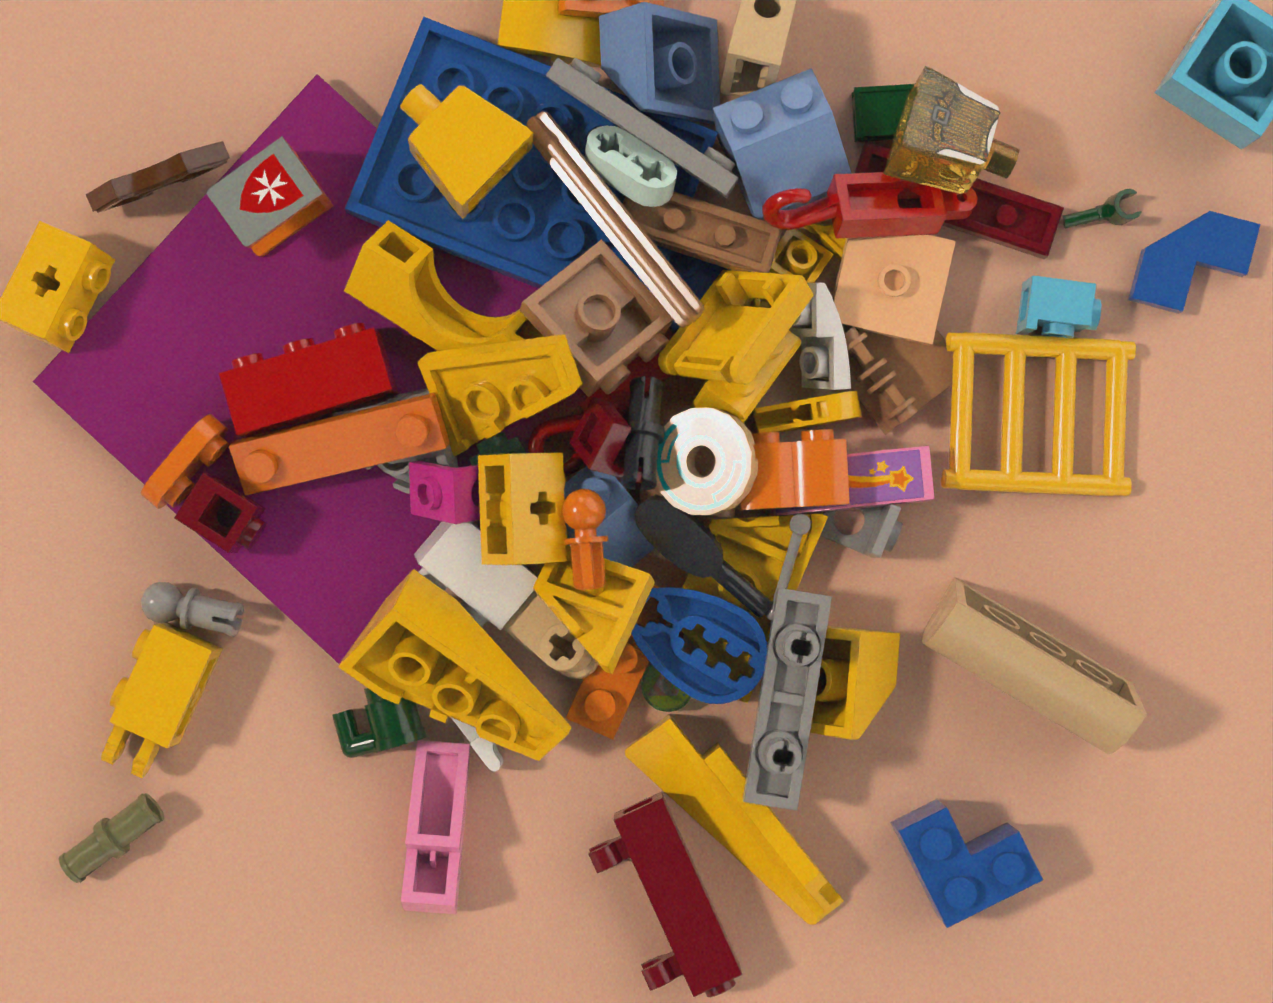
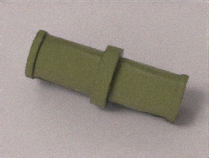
(111, 838)

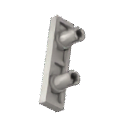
(787, 699)

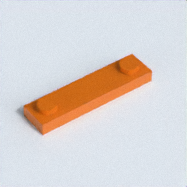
(340, 444)

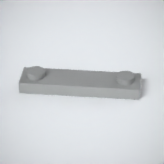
(581, 83)

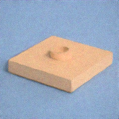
(893, 285)

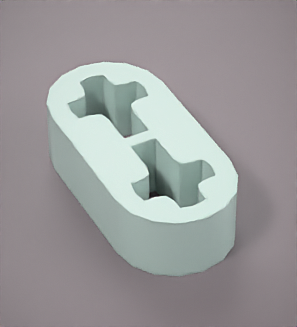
(631, 166)

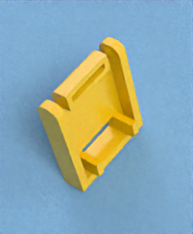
(734, 339)

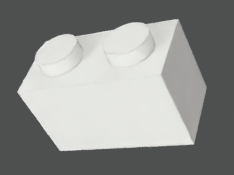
(454, 561)

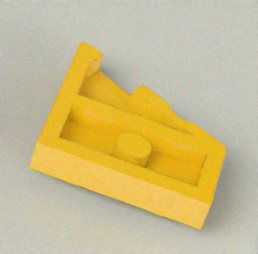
(596, 617)

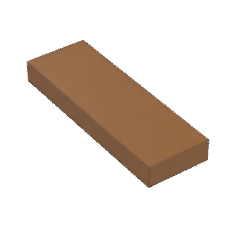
(708, 232)

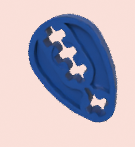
(689, 671)

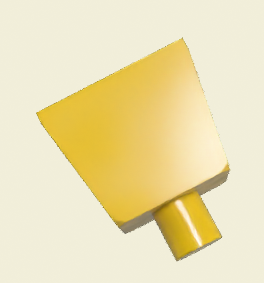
(464, 143)

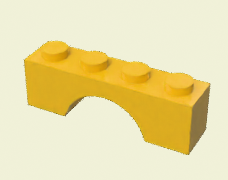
(401, 283)

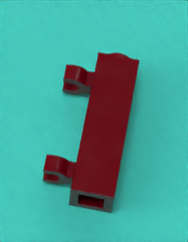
(677, 896)

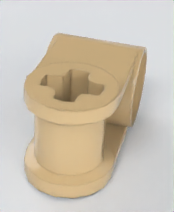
(547, 637)

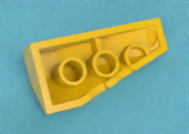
(439, 657)

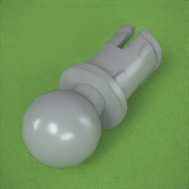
(165, 603)

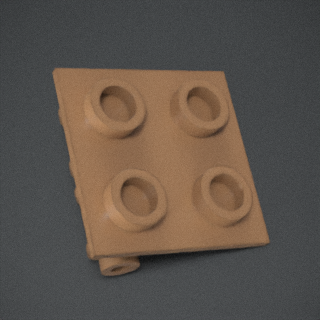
(896, 374)

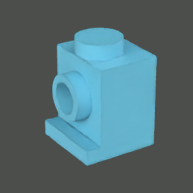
(1057, 307)

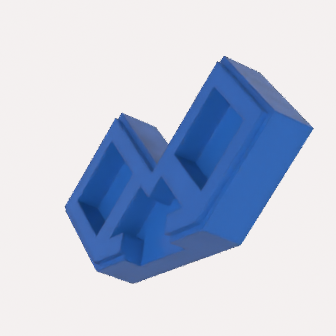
(1169, 263)

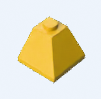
(854, 680)

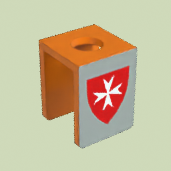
(269, 198)

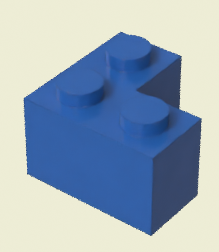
(962, 875)

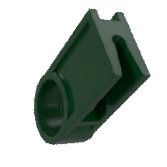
(877, 111)

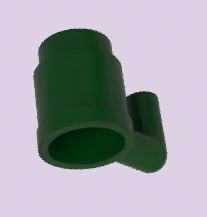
(389, 724)

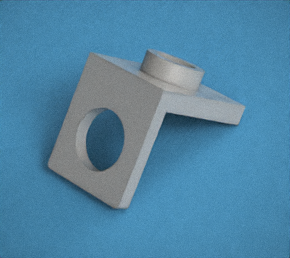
(876, 535)

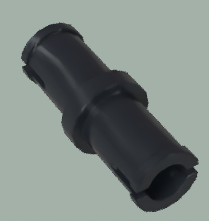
(645, 433)

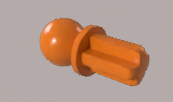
(585, 512)

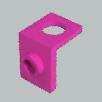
(443, 492)

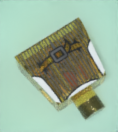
(947, 136)

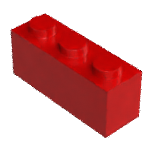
(307, 380)

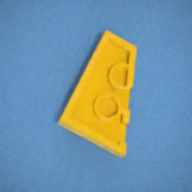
(497, 384)

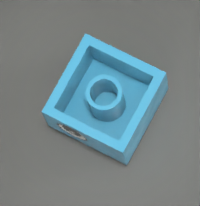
(1226, 72)

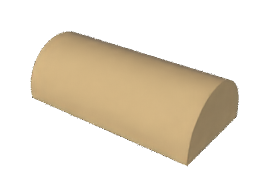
(1034, 667)

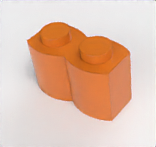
(799, 472)

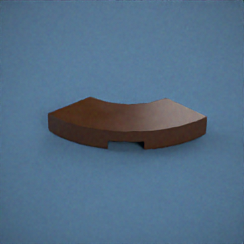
(142, 183)

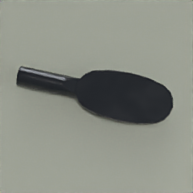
(694, 549)

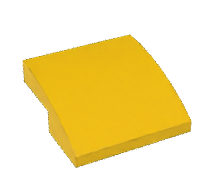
(539, 30)

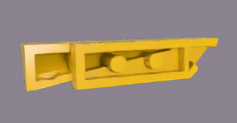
(712, 794)

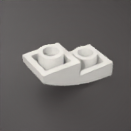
(823, 346)

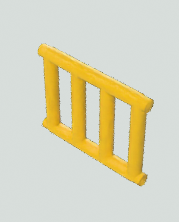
(1010, 476)

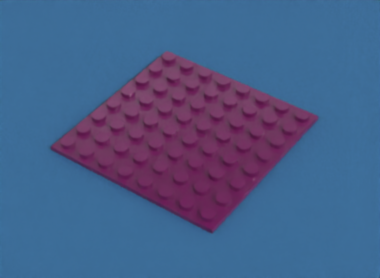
(205, 299)

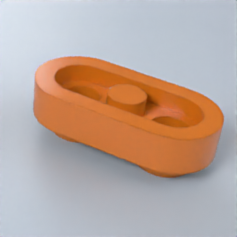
(200, 446)

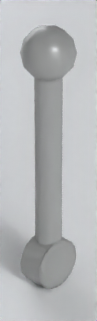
(799, 525)

